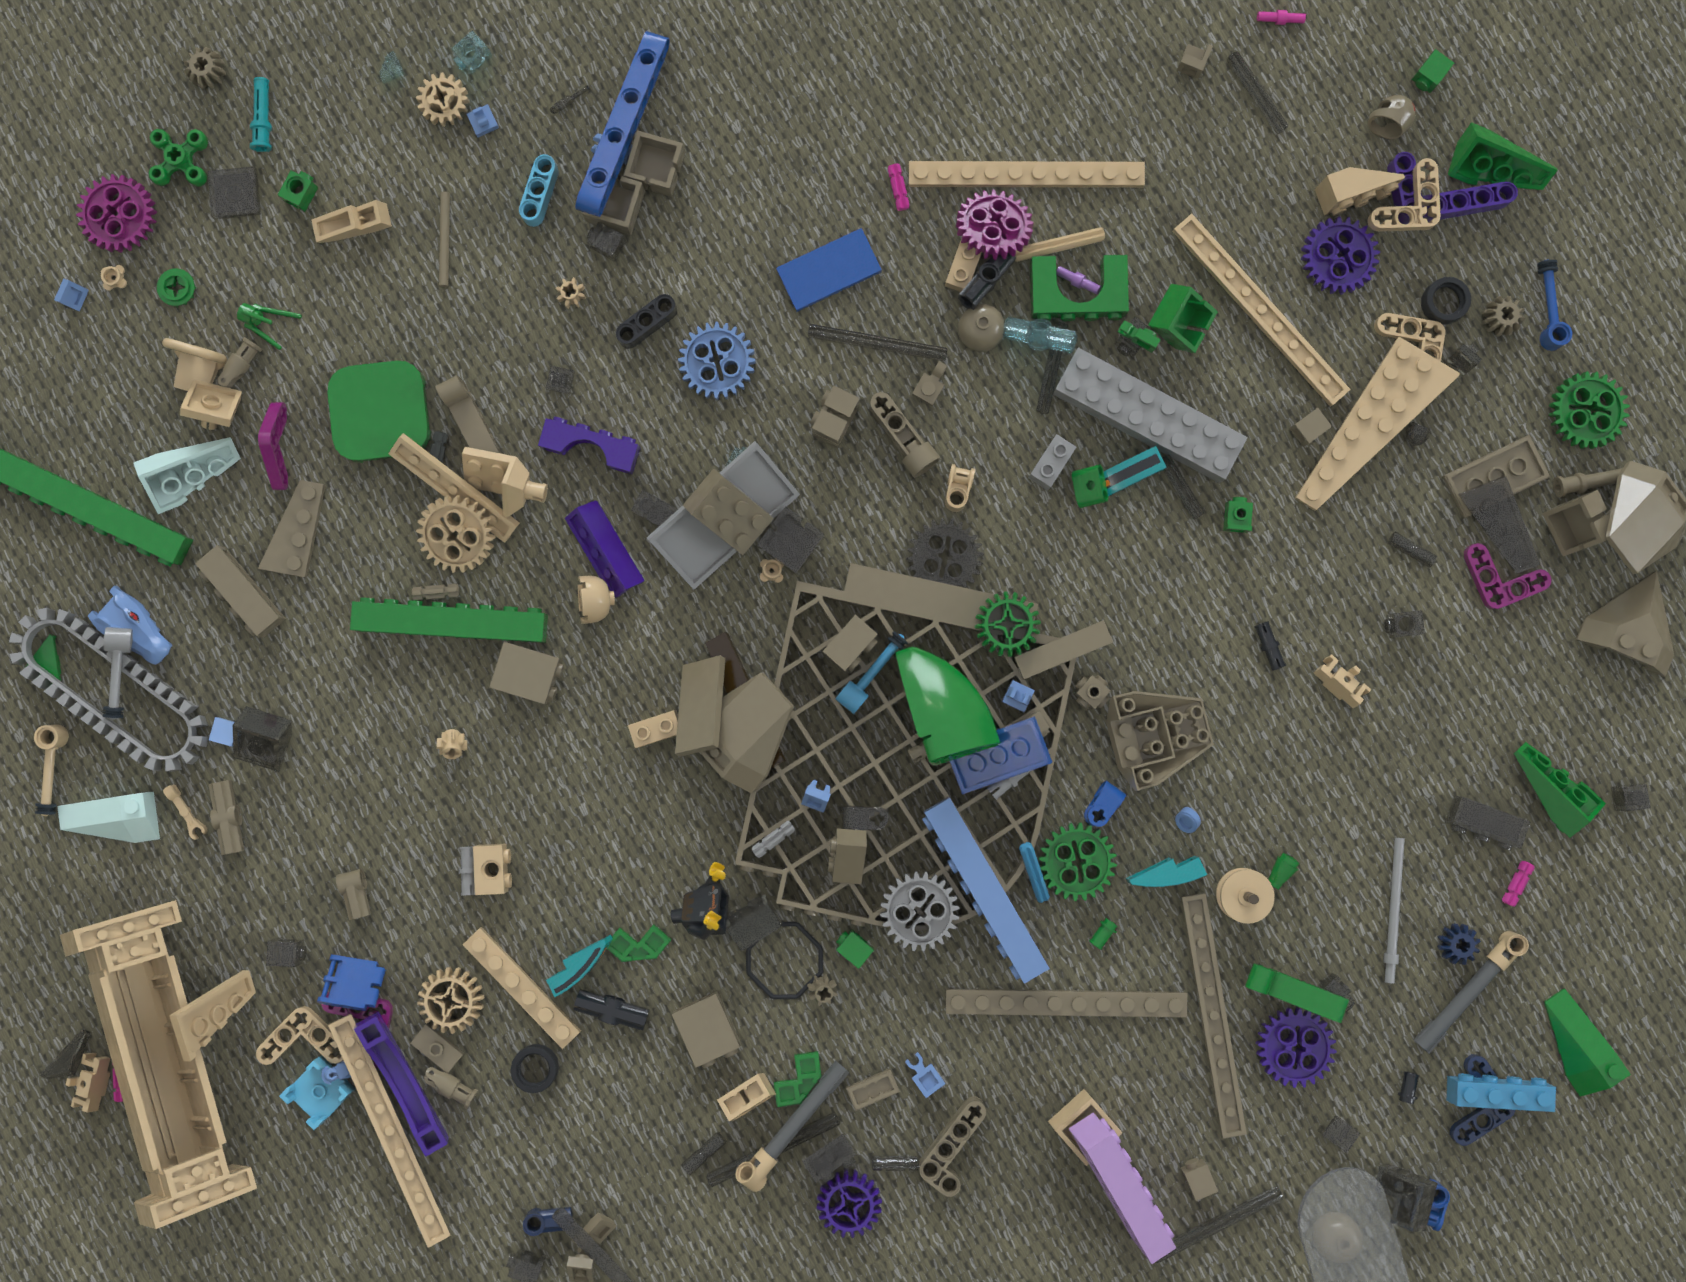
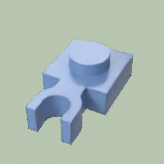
(927, 1078)

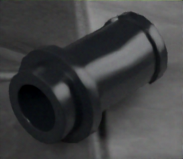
(1409, 1087)

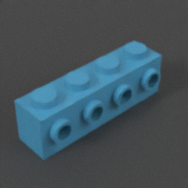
(1501, 1093)

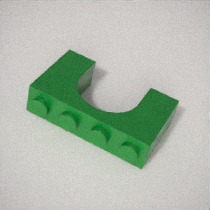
(1049, 302)

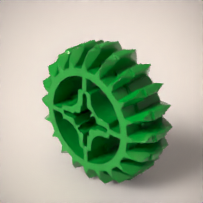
(1006, 602)

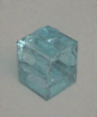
(469, 43)

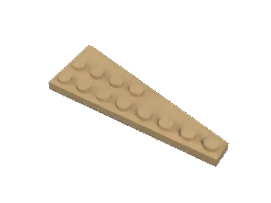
(1391, 400)

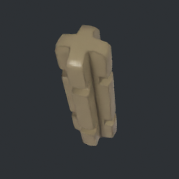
(435, 592)

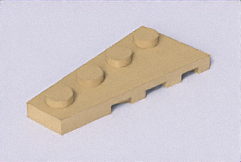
(209, 1012)

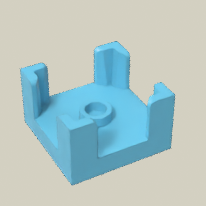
(316, 1096)

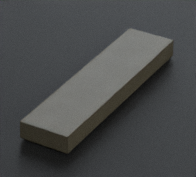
(1063, 649)

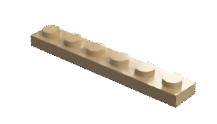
(449, 483)
(521, 987)

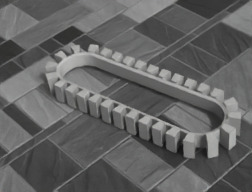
(92, 717)

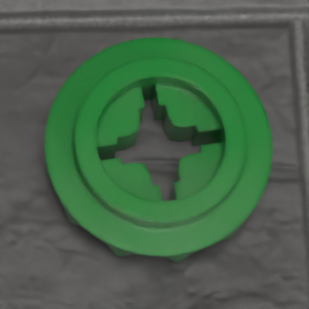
(169, 280)

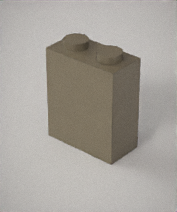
(527, 673)
(707, 1030)

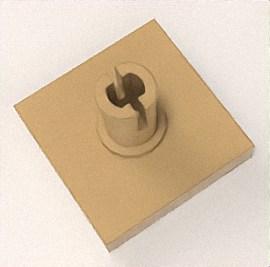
(210, 404)

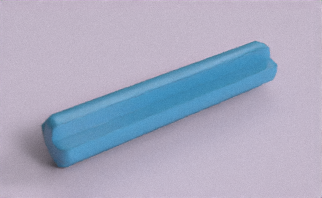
(1034, 872)

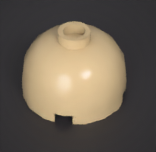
(594, 599)

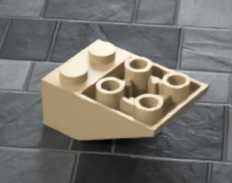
(1355, 188)

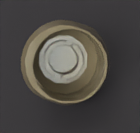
(1398, 109)

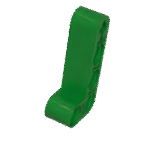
(1297, 992)

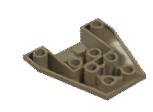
(1645, 516)
(750, 732)
(1156, 735)

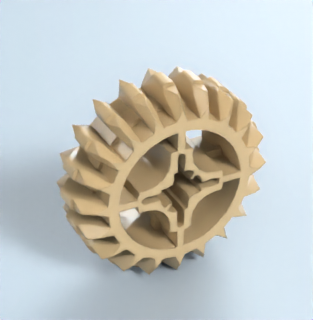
(460, 1001)

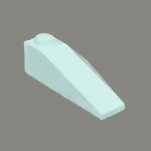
(176, 473)
(118, 818)

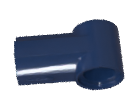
(545, 1217)

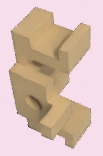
(1336, 684)
(96, 1082)

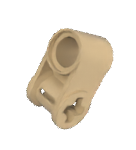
(959, 483)

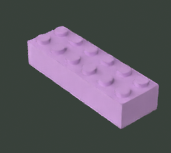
(1123, 1187)

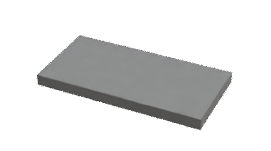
(695, 548)

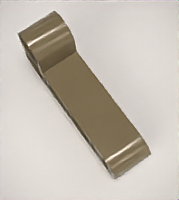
(466, 414)
(956, 1142)

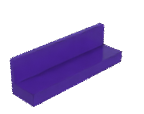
(604, 548)

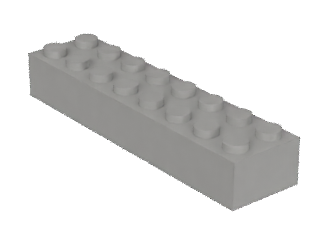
(1149, 415)

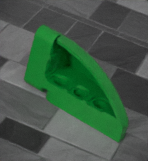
(945, 707)

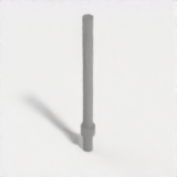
(1391, 958)

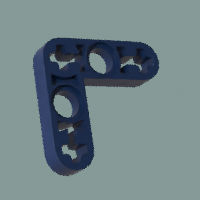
(1494, 1116)

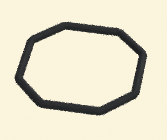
(802, 991)

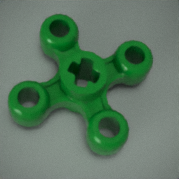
(174, 162)

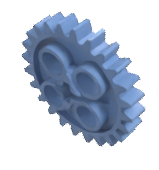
(696, 366)

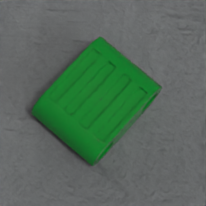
(1090, 486)

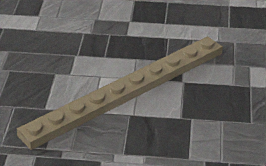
(1066, 1002)
(1213, 1015)

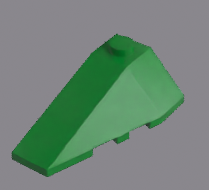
(1493, 159)
(1566, 802)
(1585, 1053)

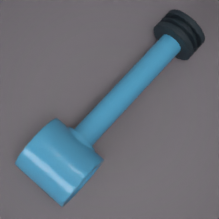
(853, 694)

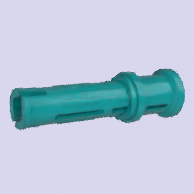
(260, 125)

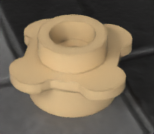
(107, 274)
(766, 575)

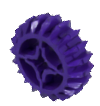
(859, 1198)

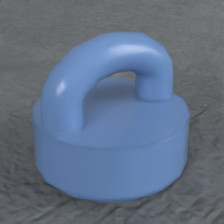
(1187, 820)

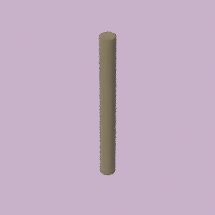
(444, 239)

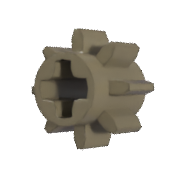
(818, 985)

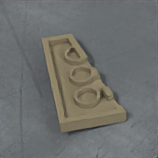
(295, 535)

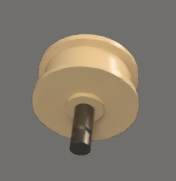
(1245, 895)

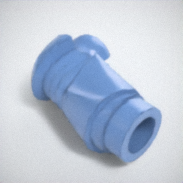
(334, 1073)

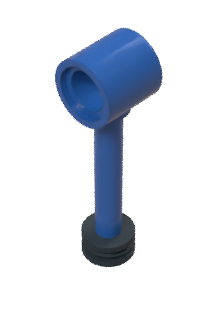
(1562, 329)

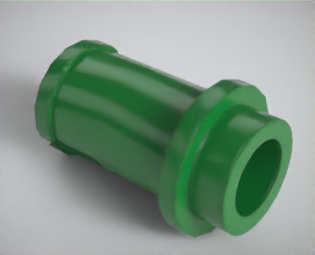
(1103, 933)

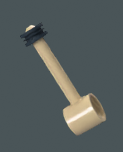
(42, 740)

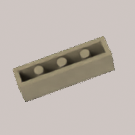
(240, 591)

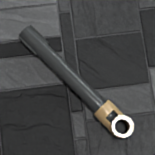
(1498, 960)
(753, 1173)

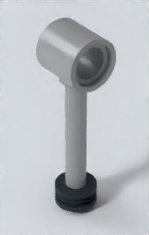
(118, 642)

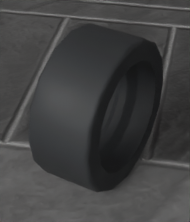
(1458, 287)
(517, 1076)

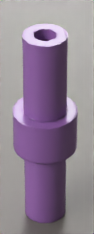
(1078, 280)

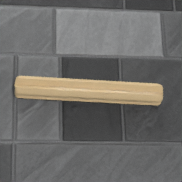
(1061, 244)

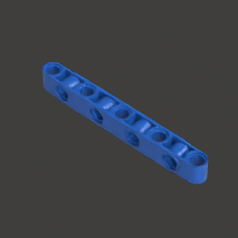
(622, 124)

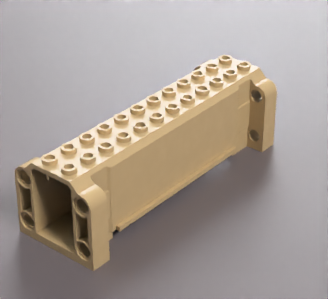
(163, 1096)

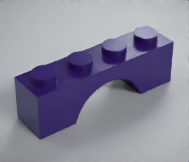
(561, 437)

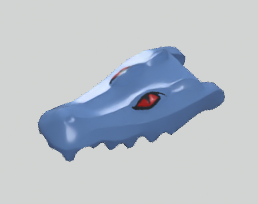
(129, 613)

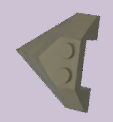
(1633, 626)

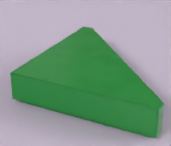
(47, 657)

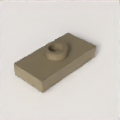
(437, 1048)
(872, 1089)

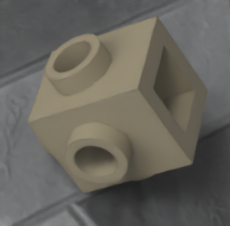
(1083, 692)

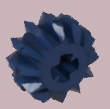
(1451, 938)

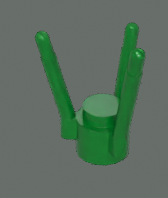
(253, 316)

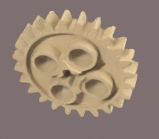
(471, 520)

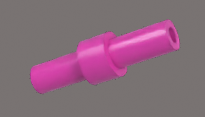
(1281, 17)

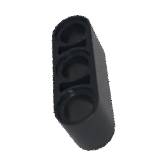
(651, 310)

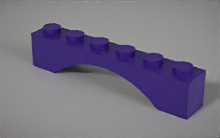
(391, 1062)

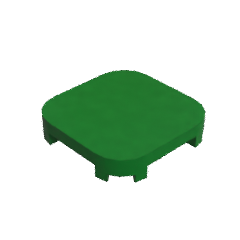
(375, 406)

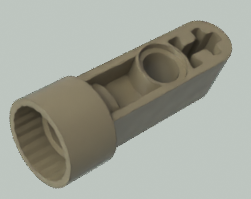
(917, 455)

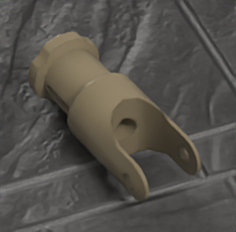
(238, 363)
(450, 1087)

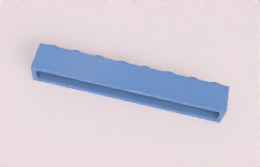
(986, 890)

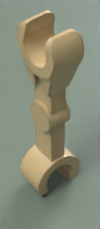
(173, 794)

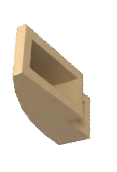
(351, 222)

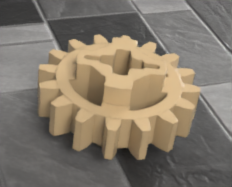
(431, 99)

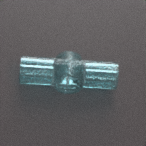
(1040, 334)

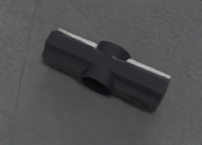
(980, 286)
(611, 1010)

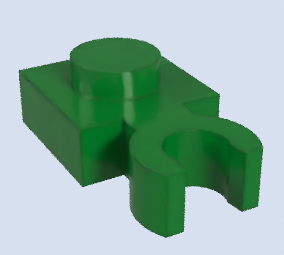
(1143, 338)

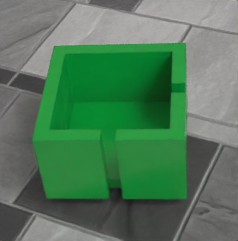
(1180, 309)

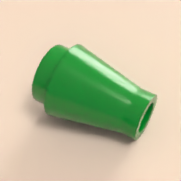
(1282, 870)

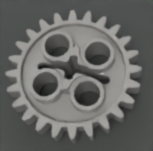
(937, 925)

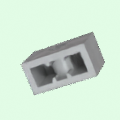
(1052, 462)

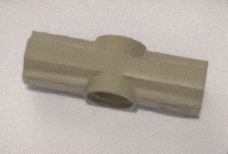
(226, 817)

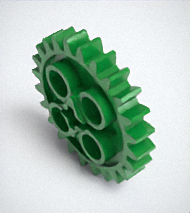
(1591, 389)
(1056, 866)

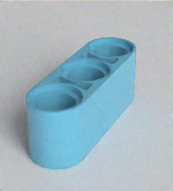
(538, 179)

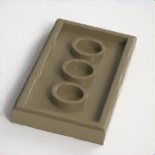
(1516, 461)
(700, 706)

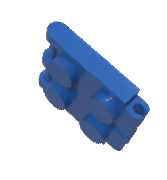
(352, 983)

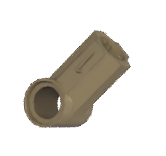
(352, 888)

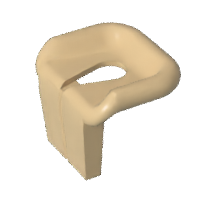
(194, 363)

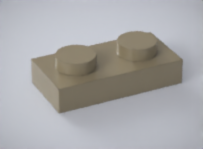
(580, 1268)

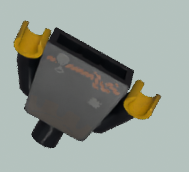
(705, 908)

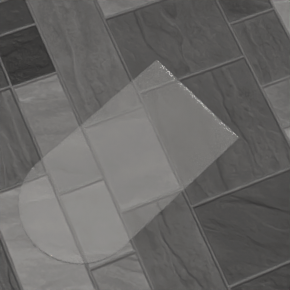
(1349, 1230)

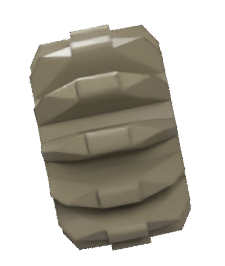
(204, 68)
(1495, 311)

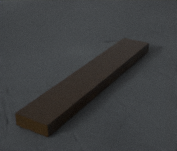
(734, 671)

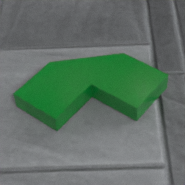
(649, 947)
(795, 1090)

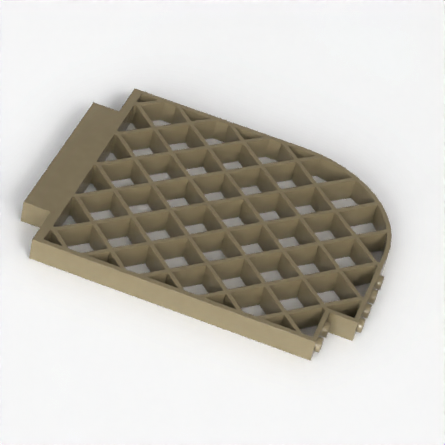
(929, 602)

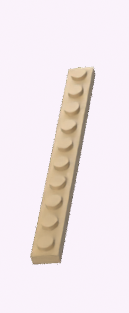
(1026, 174)
(1261, 310)
(389, 1131)

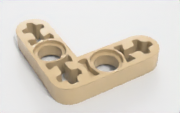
(1417, 211)
(1425, 341)
(306, 1030)

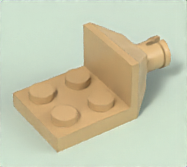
(503, 476)

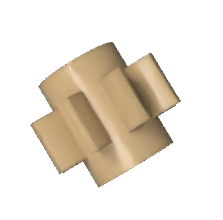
(567, 286)
(451, 744)

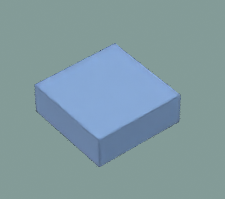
(222, 731)

